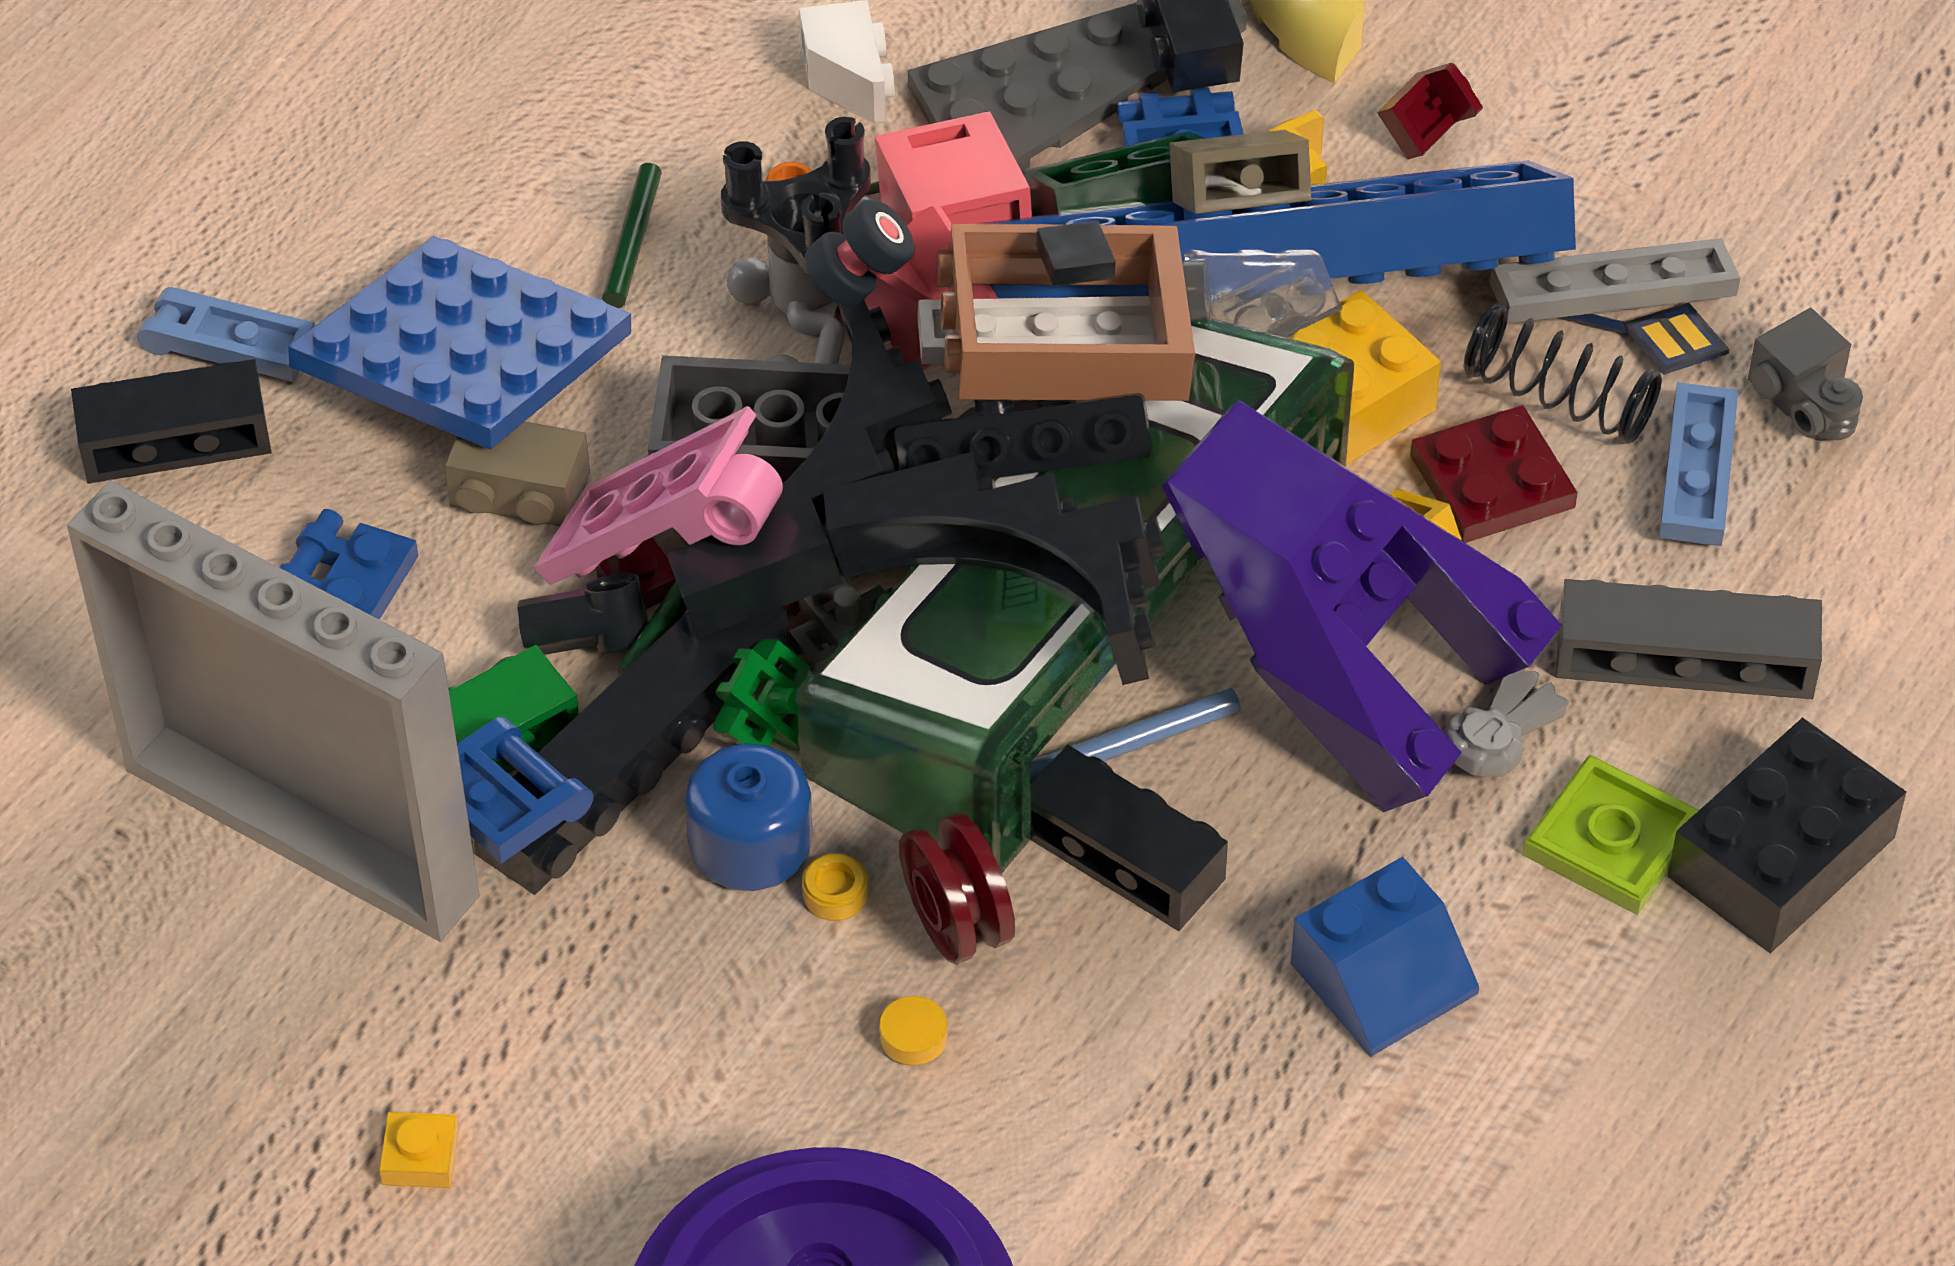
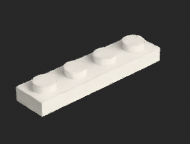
(1043, 322)

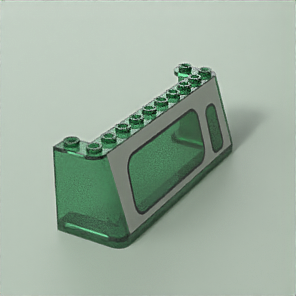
(982, 666)

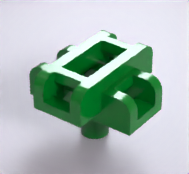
(774, 701)

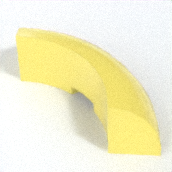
(1315, 32)

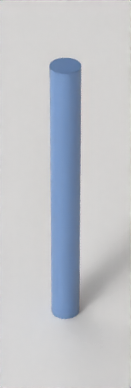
(1151, 729)

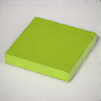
(1609, 834)

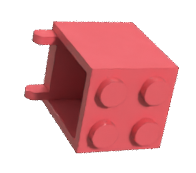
(953, 166)

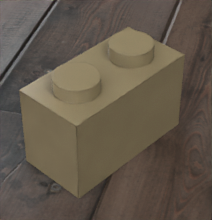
(1240, 171)
(526, 476)

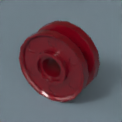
(957, 887)

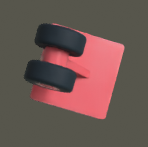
(886, 267)

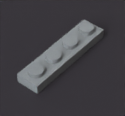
(1615, 280)

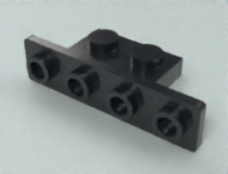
(1033, 435)

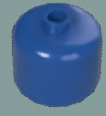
(749, 817)

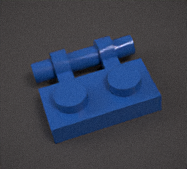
(1200, 113)
(363, 569)

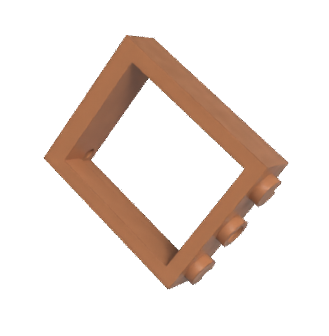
(1065, 370)

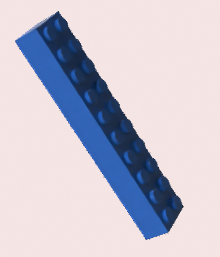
(1366, 225)

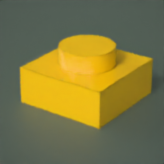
(419, 1149)

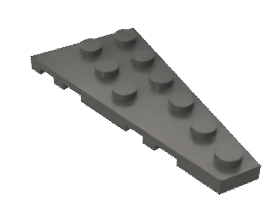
(1047, 82)

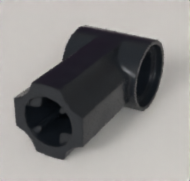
(602, 614)

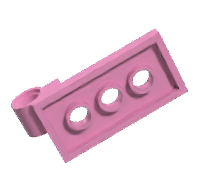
(685, 486)

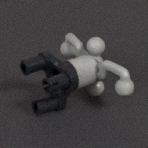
(793, 218)

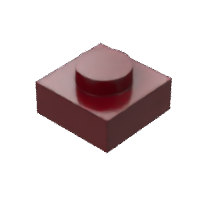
(649, 564)

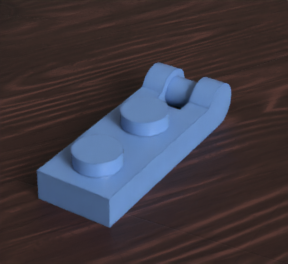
(222, 331)

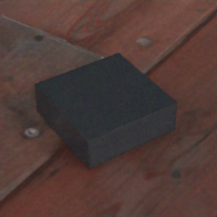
(1075, 253)

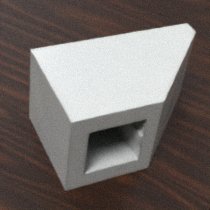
(843, 57)

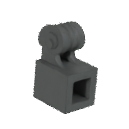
(1803, 374)

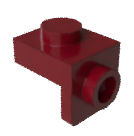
(1429, 108)

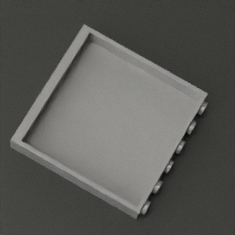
(278, 709)

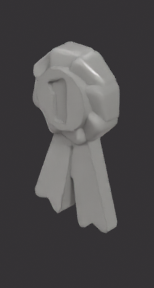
(1493, 738)

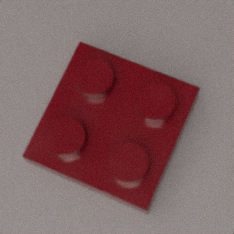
(1494, 473)

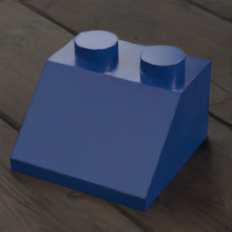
(1383, 956)

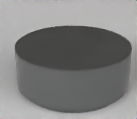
(1197, 289)

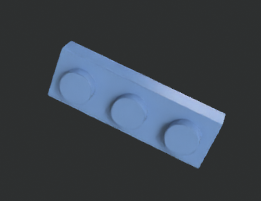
(1698, 464)

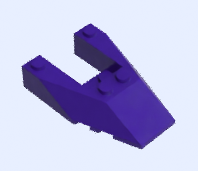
(1315, 572)

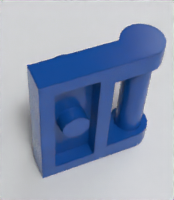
(499, 809)

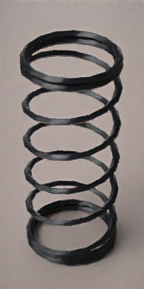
(1496, 318)

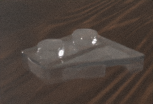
(1269, 289)

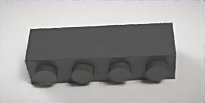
(1689, 638)

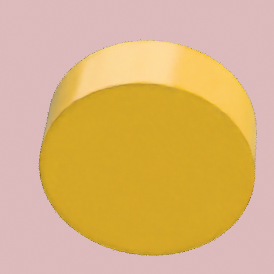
(835, 887)
(913, 1030)

